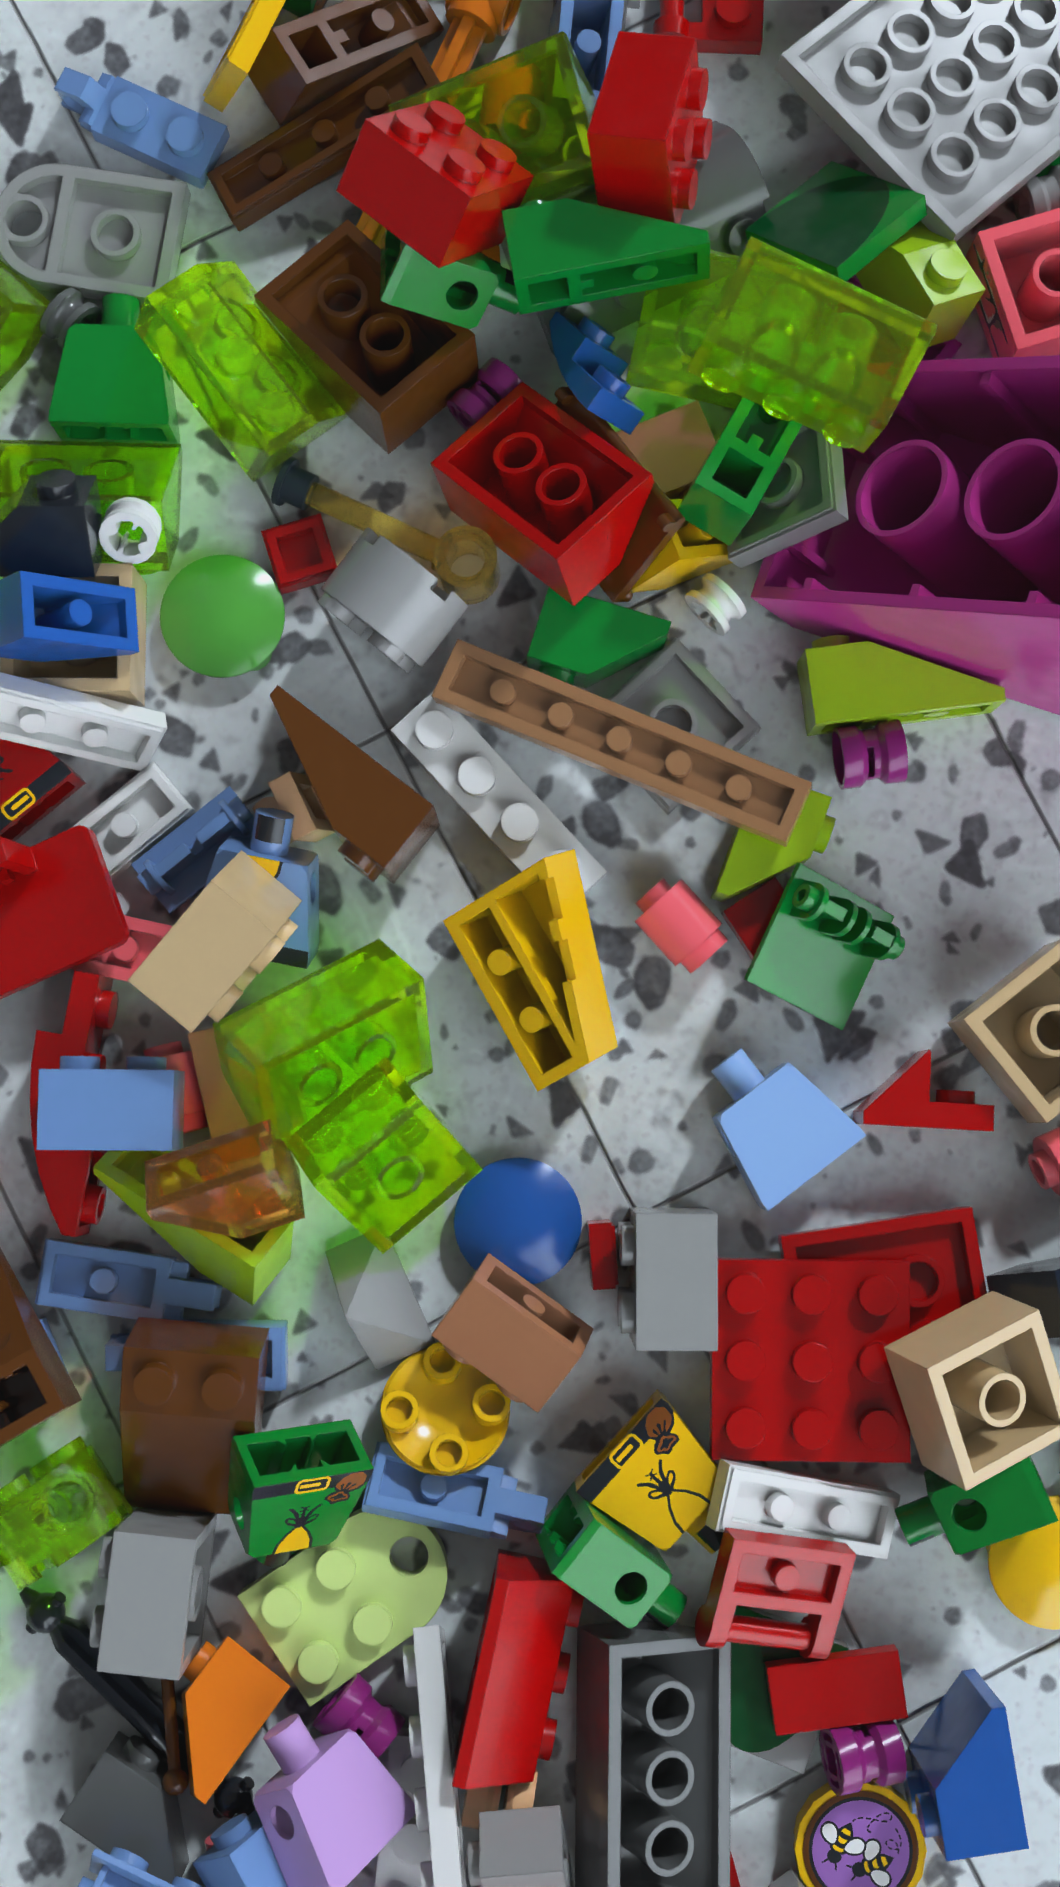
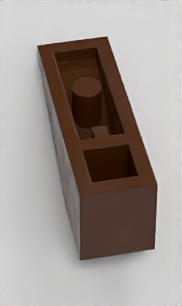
(333, 48)

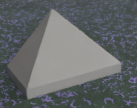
(378, 1301)

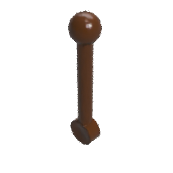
(175, 1779)

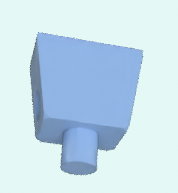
(778, 1127)

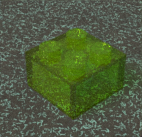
(382, 1155)

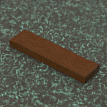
(315, 141)

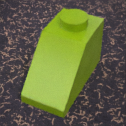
(756, 860)

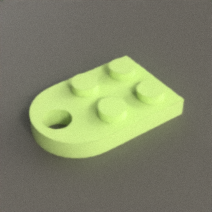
(346, 1601)

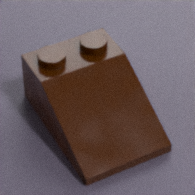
(374, 359)
(366, 804)
(181, 1405)

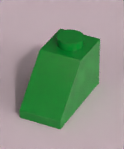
(591, 639)

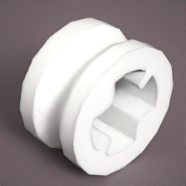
(141, 515)
(715, 604)

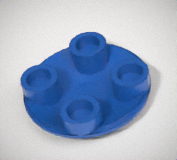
(520, 1216)

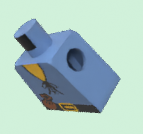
(290, 866)

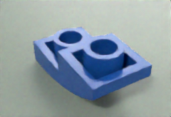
(594, 370)

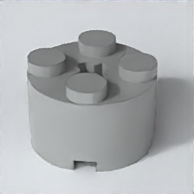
(393, 597)

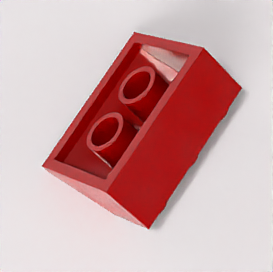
(545, 491)
(515, 1674)

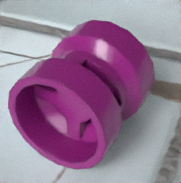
(492, 385)
(870, 754)
(357, 1710)
(862, 1755)

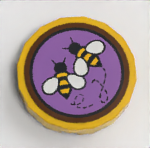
(858, 1839)

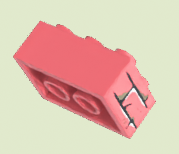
(1022, 285)

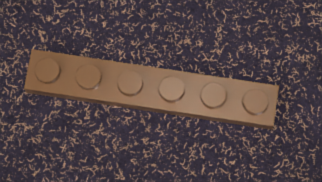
(623, 742)

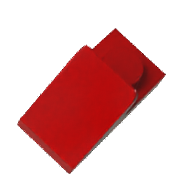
(906, 1103)

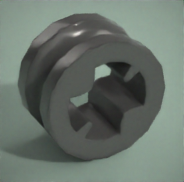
(65, 311)

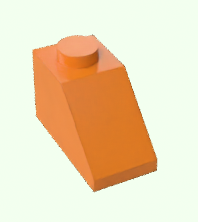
(224, 1710)

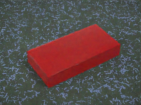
(836, 1691)

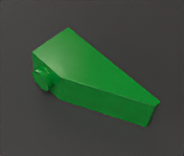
(589, 252)
(737, 471)

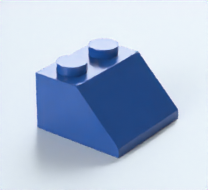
(966, 1774)

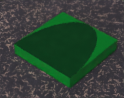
(840, 219)

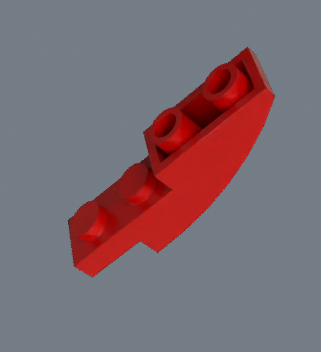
(68, 1174)

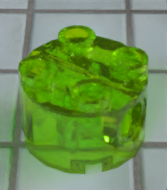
(83, 1505)

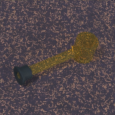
(303, 490)

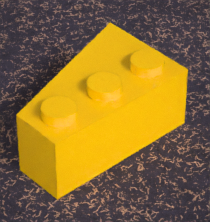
(539, 967)

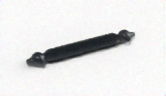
(124, 1692)

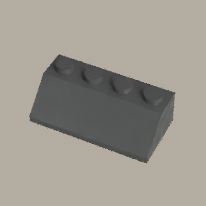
(652, 1758)

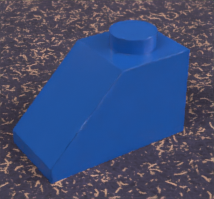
(65, 618)

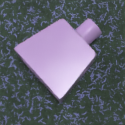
(327, 1805)

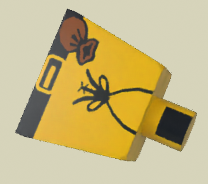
(654, 1478)

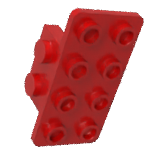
(55, 908)

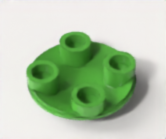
(222, 616)

